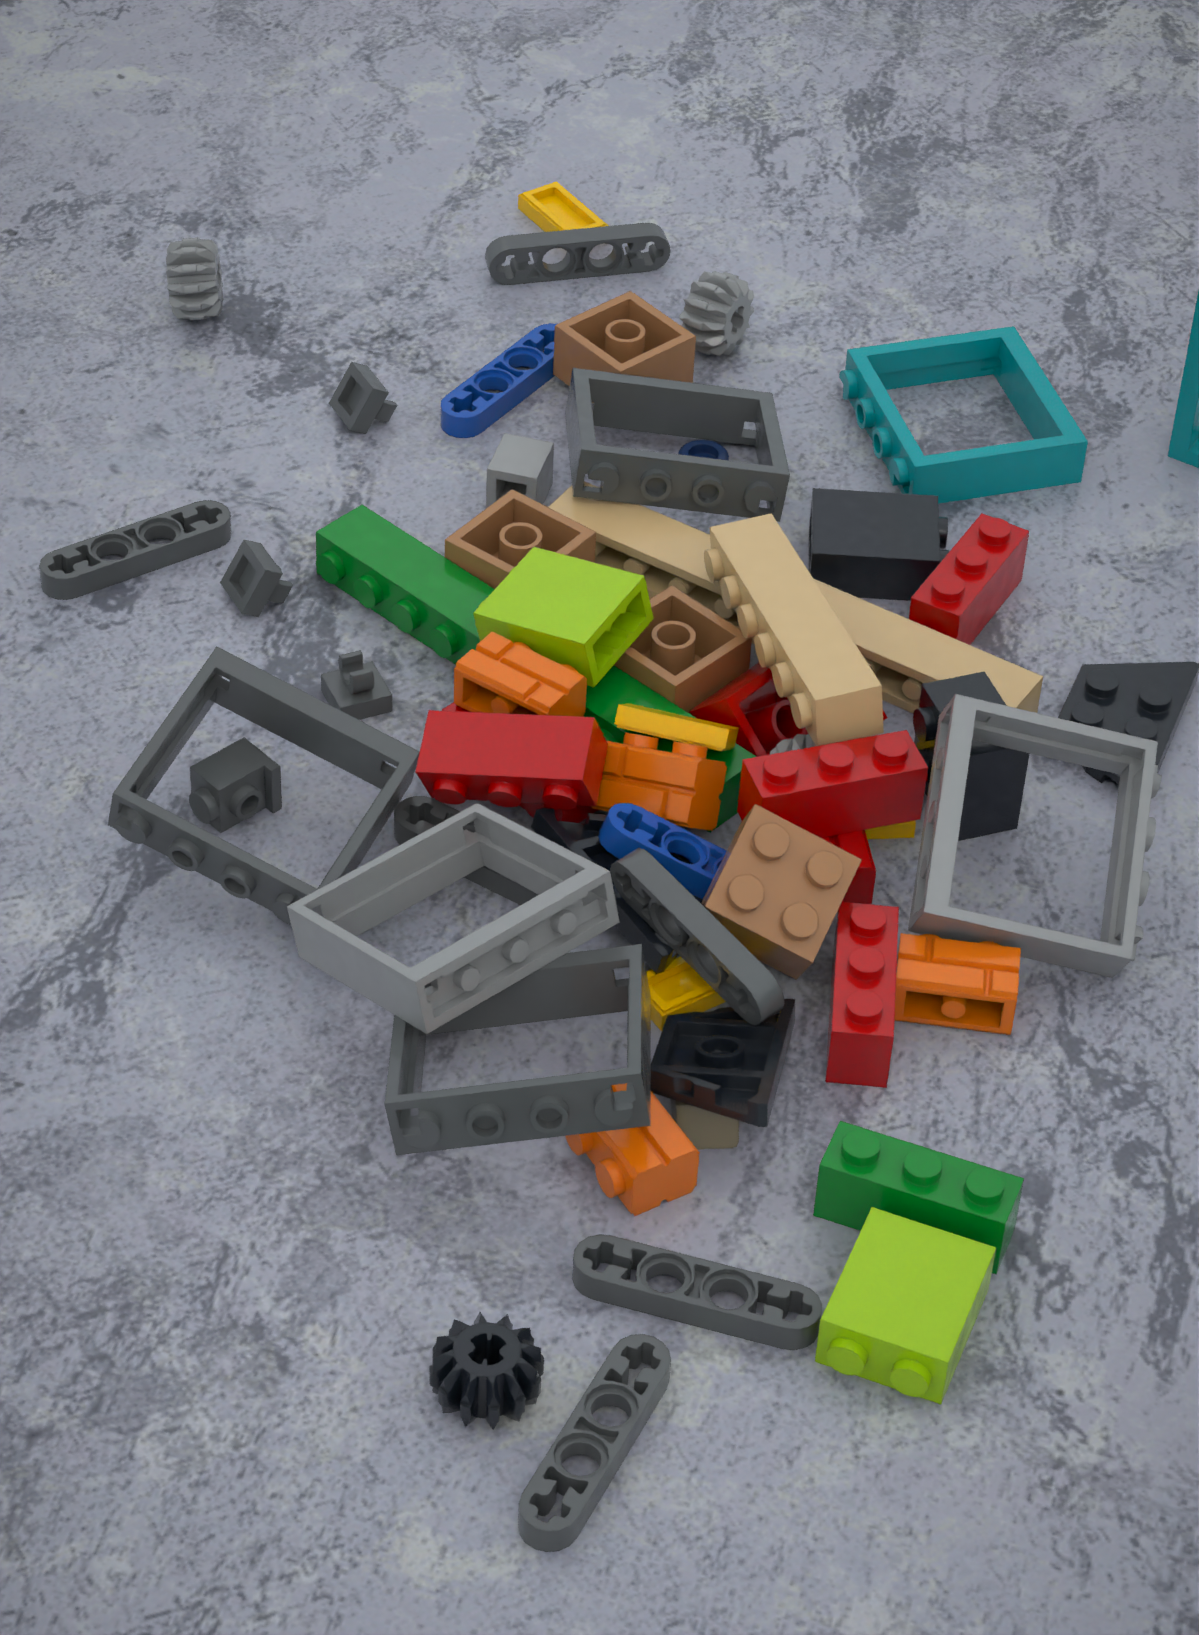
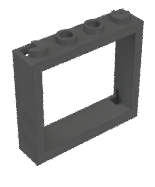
(681, 411)
(290, 715)
(538, 1107)

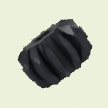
(486, 1370)

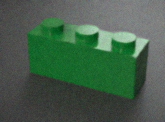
(915, 1183)

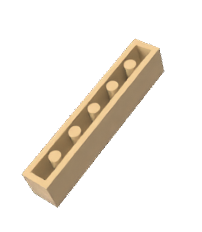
(795, 631)

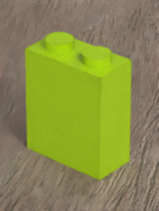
(568, 610)
(905, 1305)

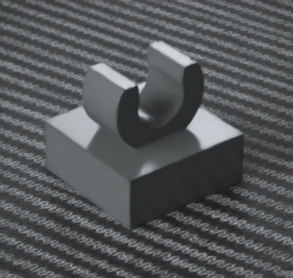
(361, 399)
(254, 579)
(356, 687)

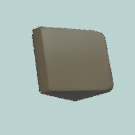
(704, 1127)

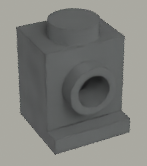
(234, 785)

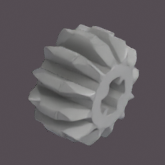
(194, 279)
(718, 312)

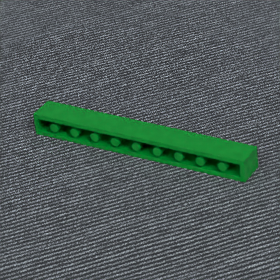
(436, 606)

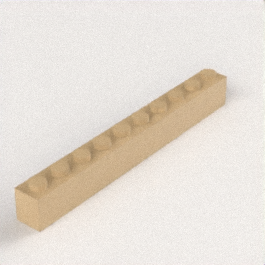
(895, 647)

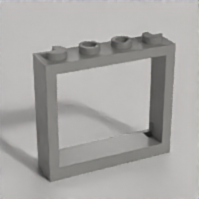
(1057, 739)
(570, 909)

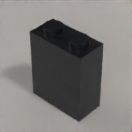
(875, 541)

